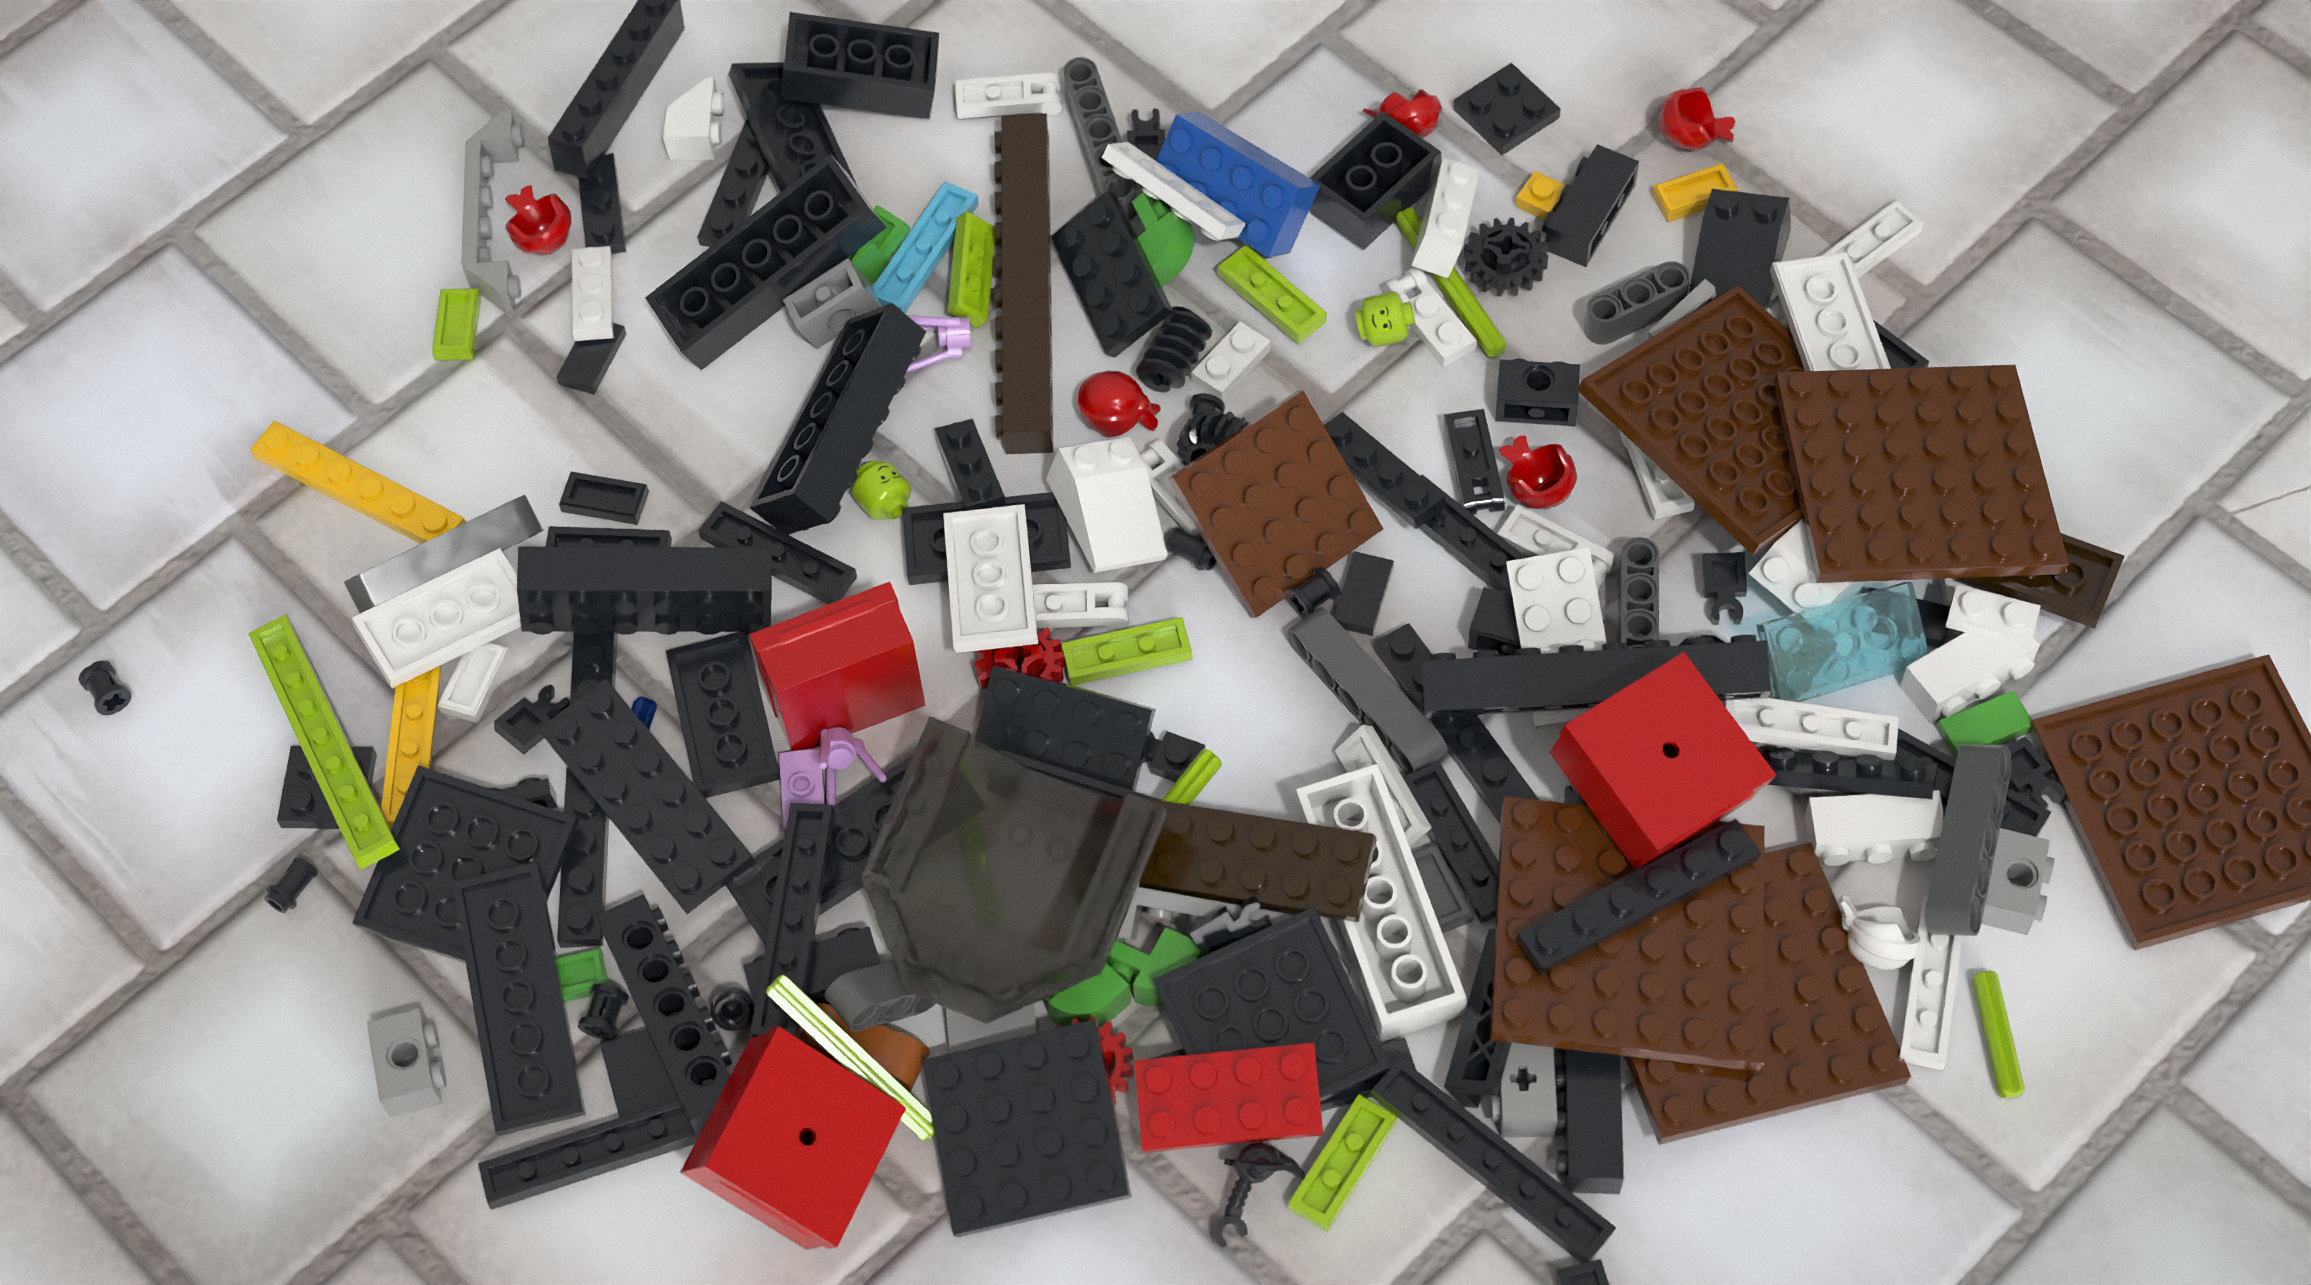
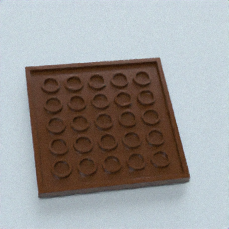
(1710, 413)
(1918, 474)
(2190, 798)
(1663, 990)
(1820, 1021)

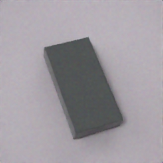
(1442, 889)

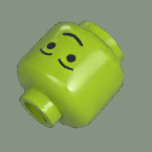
(1384, 319)
(881, 490)

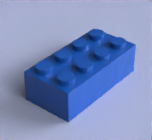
(1240, 179)

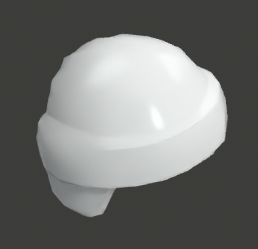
(1878, 935)

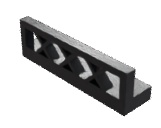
(1469, 1069)

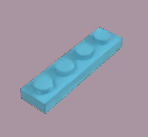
(924, 247)

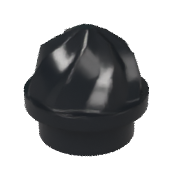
(732, 1009)

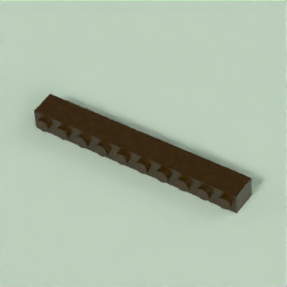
(1025, 285)

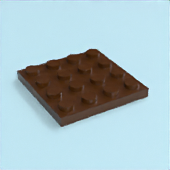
(1275, 503)

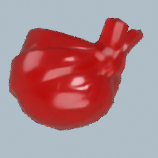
(1418, 114)
(1690, 121)
(540, 224)
(1115, 403)
(1539, 476)

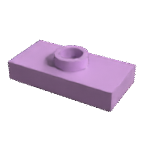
(801, 779)

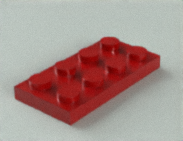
(1228, 1098)

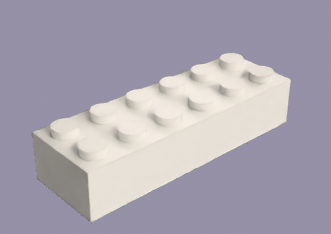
(1398, 938)

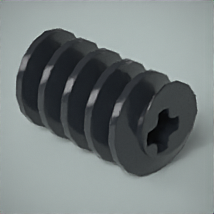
(1174, 350)

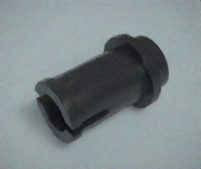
(1191, 549)
(290, 885)

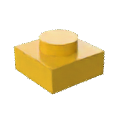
(1539, 195)

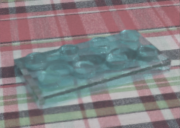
(1844, 643)

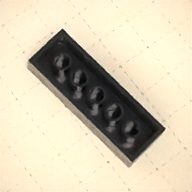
(764, 261)
(839, 420)
(644, 589)

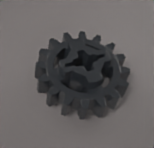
(1505, 256)

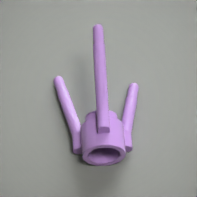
(952, 333)
(838, 753)

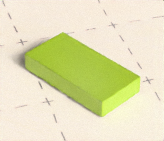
(456, 324)

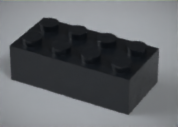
(859, 65)

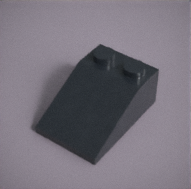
(1741, 241)

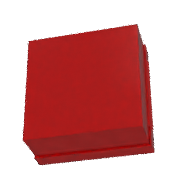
(839, 667)
(1660, 761)
(794, 1140)

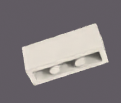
(1445, 217)
(1962, 671)
(1873, 828)

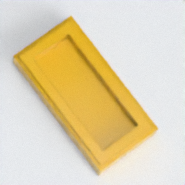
(1691, 192)

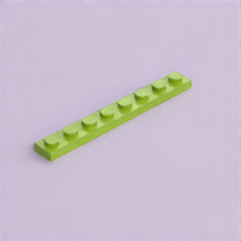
(323, 743)

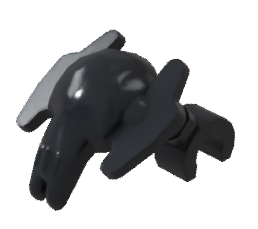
(1252, 1166)

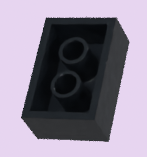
(1374, 179)

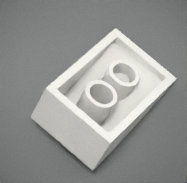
(1108, 503)
(1790, 574)

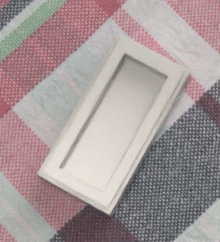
(474, 681)

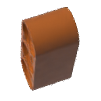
(891, 1049)

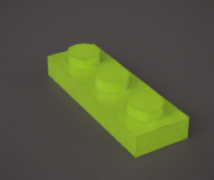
(972, 269)
(1272, 294)
(1126, 651)
(1342, 1163)

